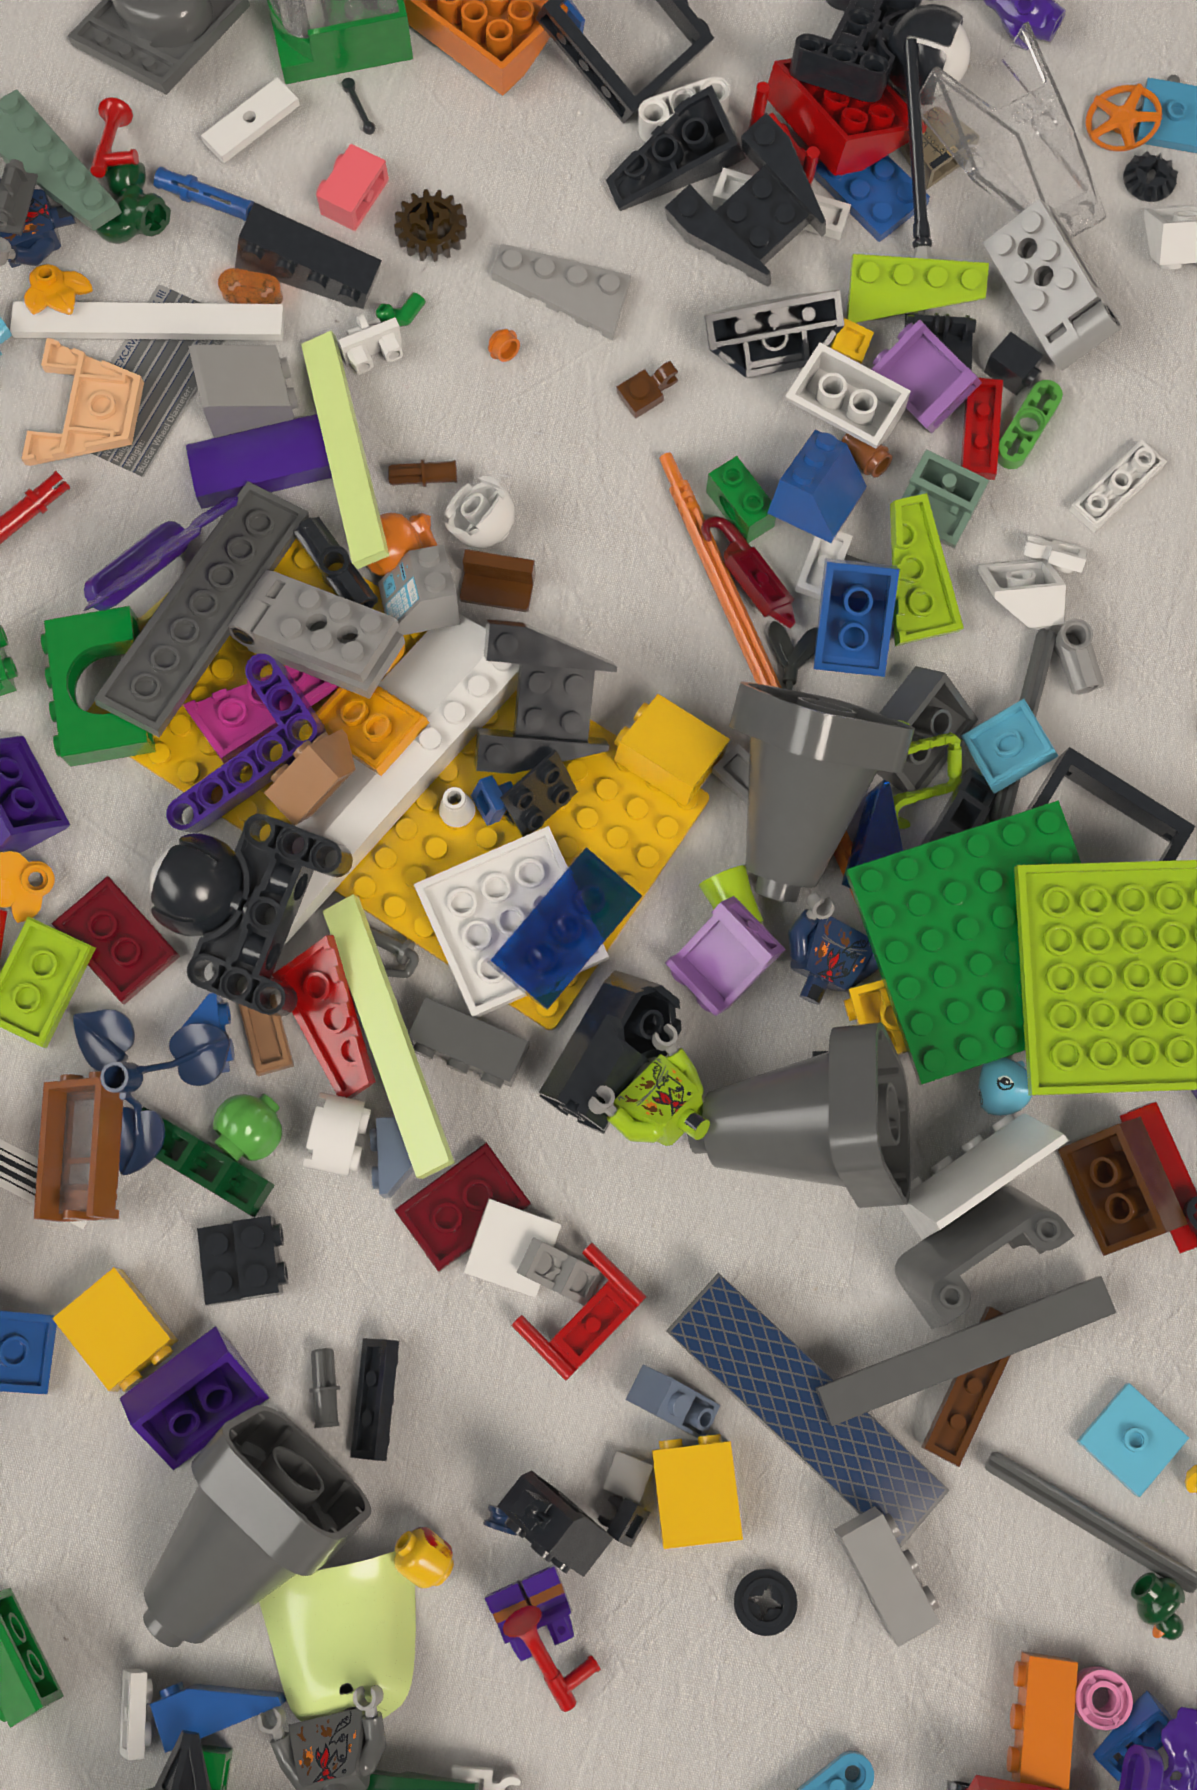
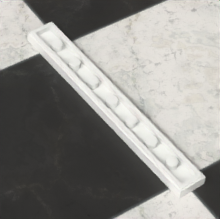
(152, 321)

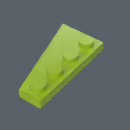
(908, 285)
(924, 592)

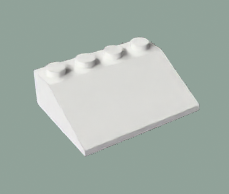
(978, 1172)

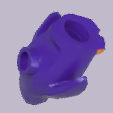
(1043, 16)

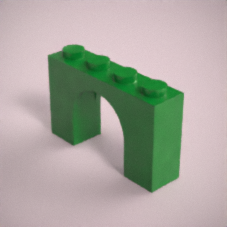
(71, 647)

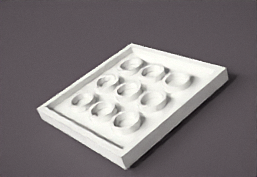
(482, 904)

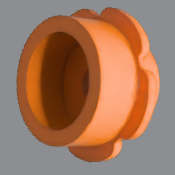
(503, 345)

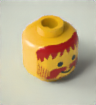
(423, 1557)

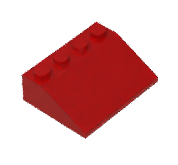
(843, 128)

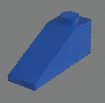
(207, 1709)

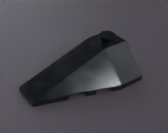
(682, 151)

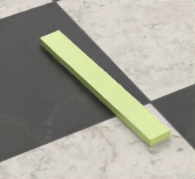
(345, 451)
(388, 1038)

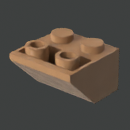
(312, 776)

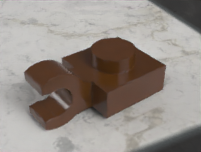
(644, 392)

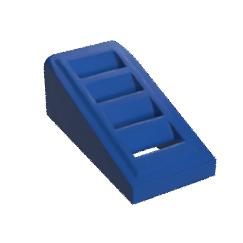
(1141, 1728)

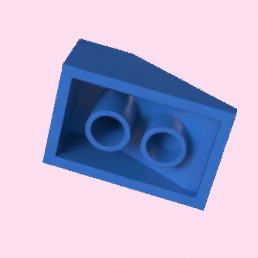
(855, 617)

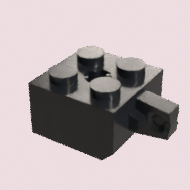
(553, 1524)

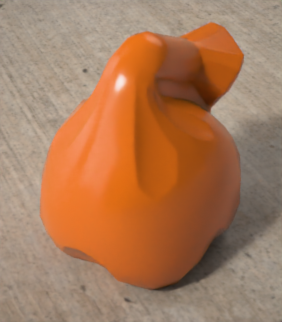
(402, 536)

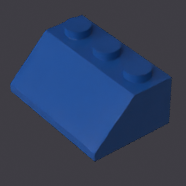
(819, 487)

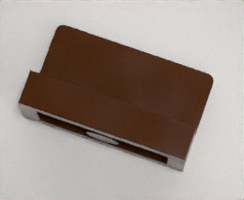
(497, 580)

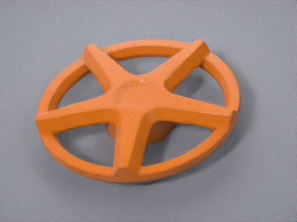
(1123, 118)

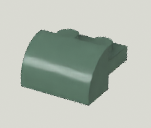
(951, 493)

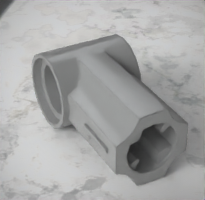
(1079, 660)

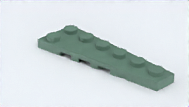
(59, 172)

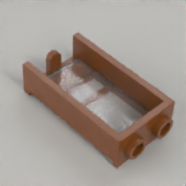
(78, 1151)

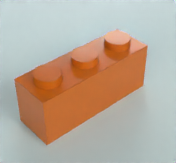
(1043, 1720)

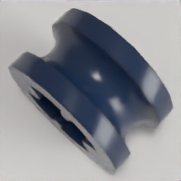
(497, 1520)

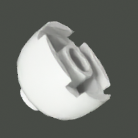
(481, 513)

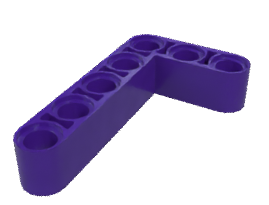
(256, 755)

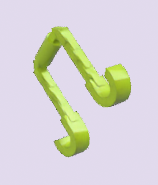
(954, 772)

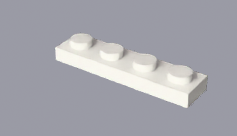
(833, 210)

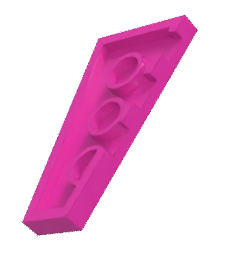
(239, 717)

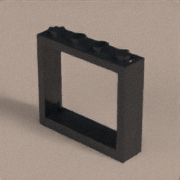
(599, 72)
(1118, 795)

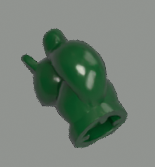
(140, 211)

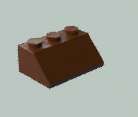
(1122, 1186)

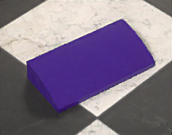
(266, 456)

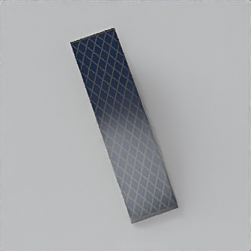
(778, 1388)

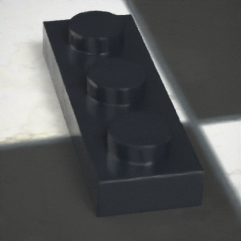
(374, 1399)

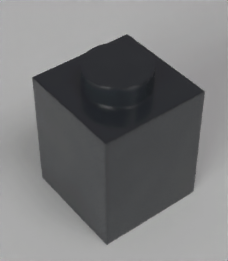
(1014, 363)

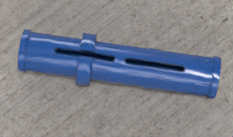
(169, 181)

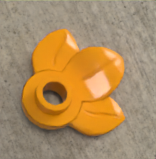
(55, 289)
(16, 889)

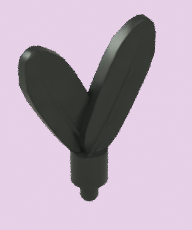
(789, 657)

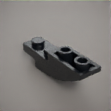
(965, 807)

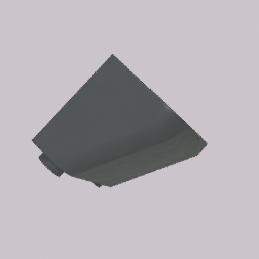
(934, 1265)

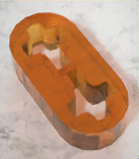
(250, 287)

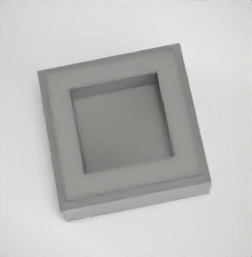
(627, 1477)

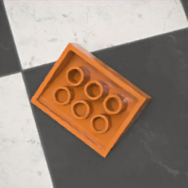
(485, 36)

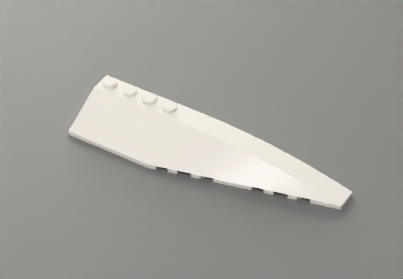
(457, 694)

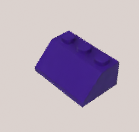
(26, 800)
(192, 1398)

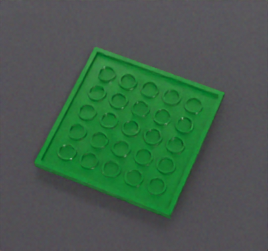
(950, 936)

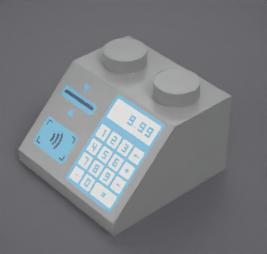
(421, 591)

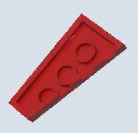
(329, 1016)

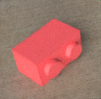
(352, 187)

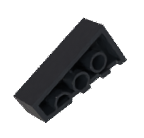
(305, 258)

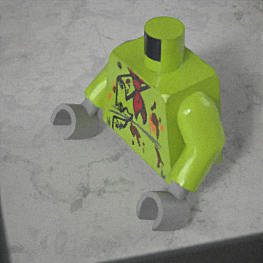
(660, 1101)

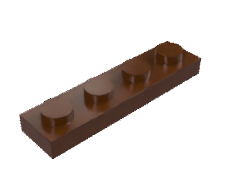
(963, 1408)

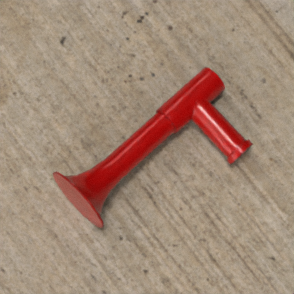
(115, 114)
(524, 1625)

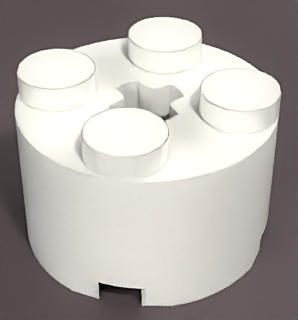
(335, 1134)

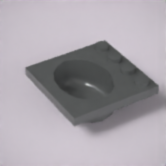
(155, 37)

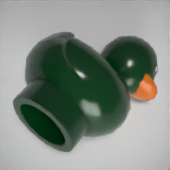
(1157, 1605)

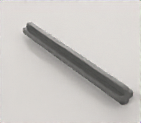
(1032, 693)
(1091, 1521)

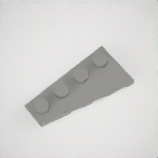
(578, 289)

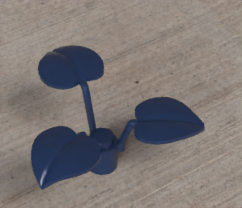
(103, 1040)

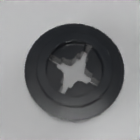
(1136, 177)
(776, 1618)

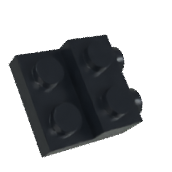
(242, 1260)

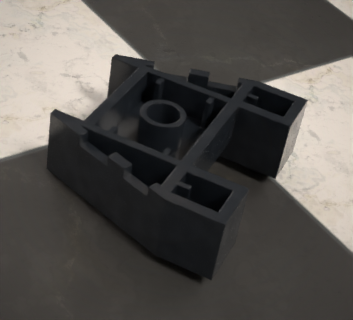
(760, 213)
(550, 699)

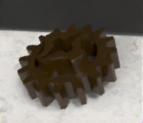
(447, 222)

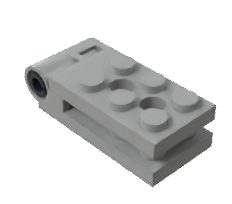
(1070, 311)
(318, 633)

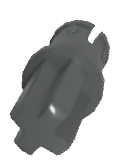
(324, 1388)

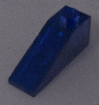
(877, 830)

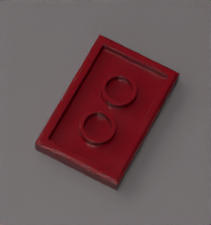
(126, 943)
(451, 1207)

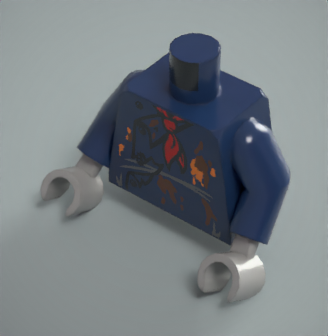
(39, 233)
(828, 951)

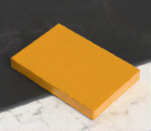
(375, 727)

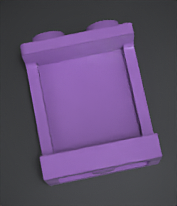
(929, 371)
(725, 956)

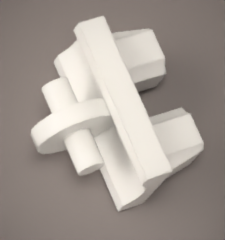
(370, 339)

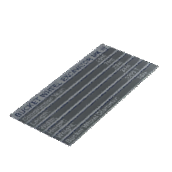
(166, 391)

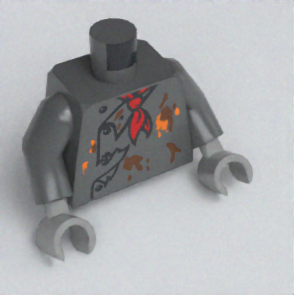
(331, 1749)

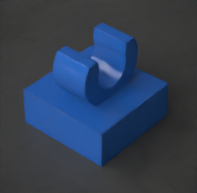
(488, 801)

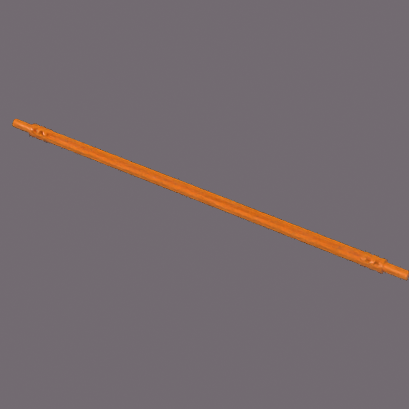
(729, 599)

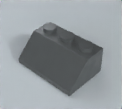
(933, 708)

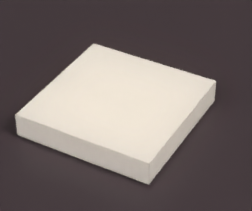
(502, 1244)

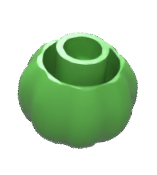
(247, 1127)

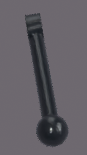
(349, 87)

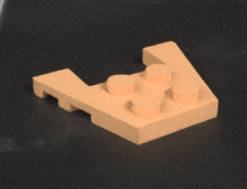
(99, 411)

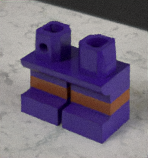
(544, 1591)

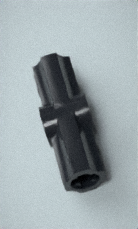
(324, 552)

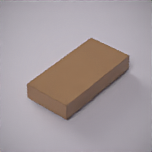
(267, 1040)

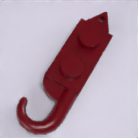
(753, 573)

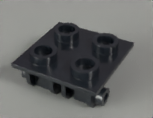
(953, 332)
(538, 794)

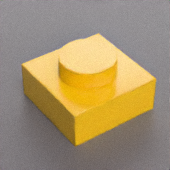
(852, 341)

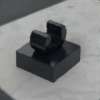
(627, 1521)

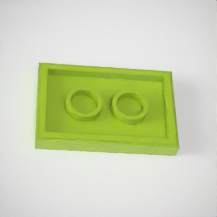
(40, 980)

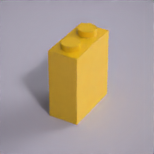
(670, 748)
(116, 1331)
(696, 1492)

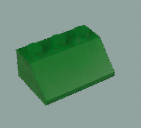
(25, 1675)

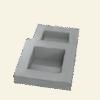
(559, 1272)

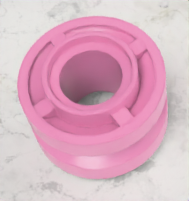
(1119, 1702)

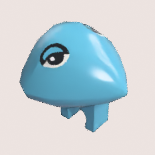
(1003, 1087)

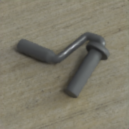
(403, 950)

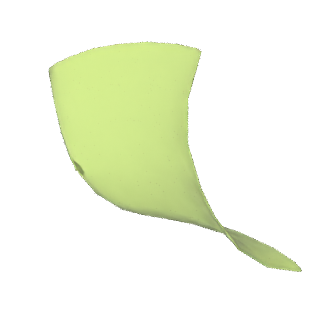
(341, 1629)

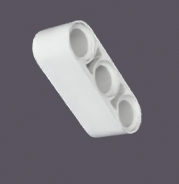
(661, 106)

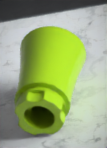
(729, 884)

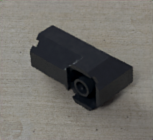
(610, 1045)

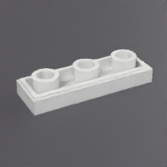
(250, 120)
(1107, 497)

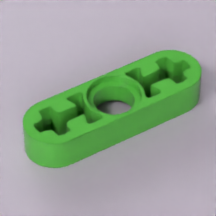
(1029, 410)

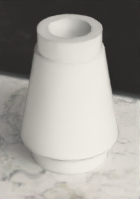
(458, 814)

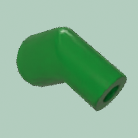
(404, 314)

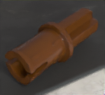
(422, 473)

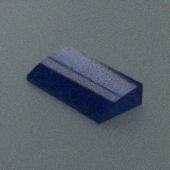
(564, 928)

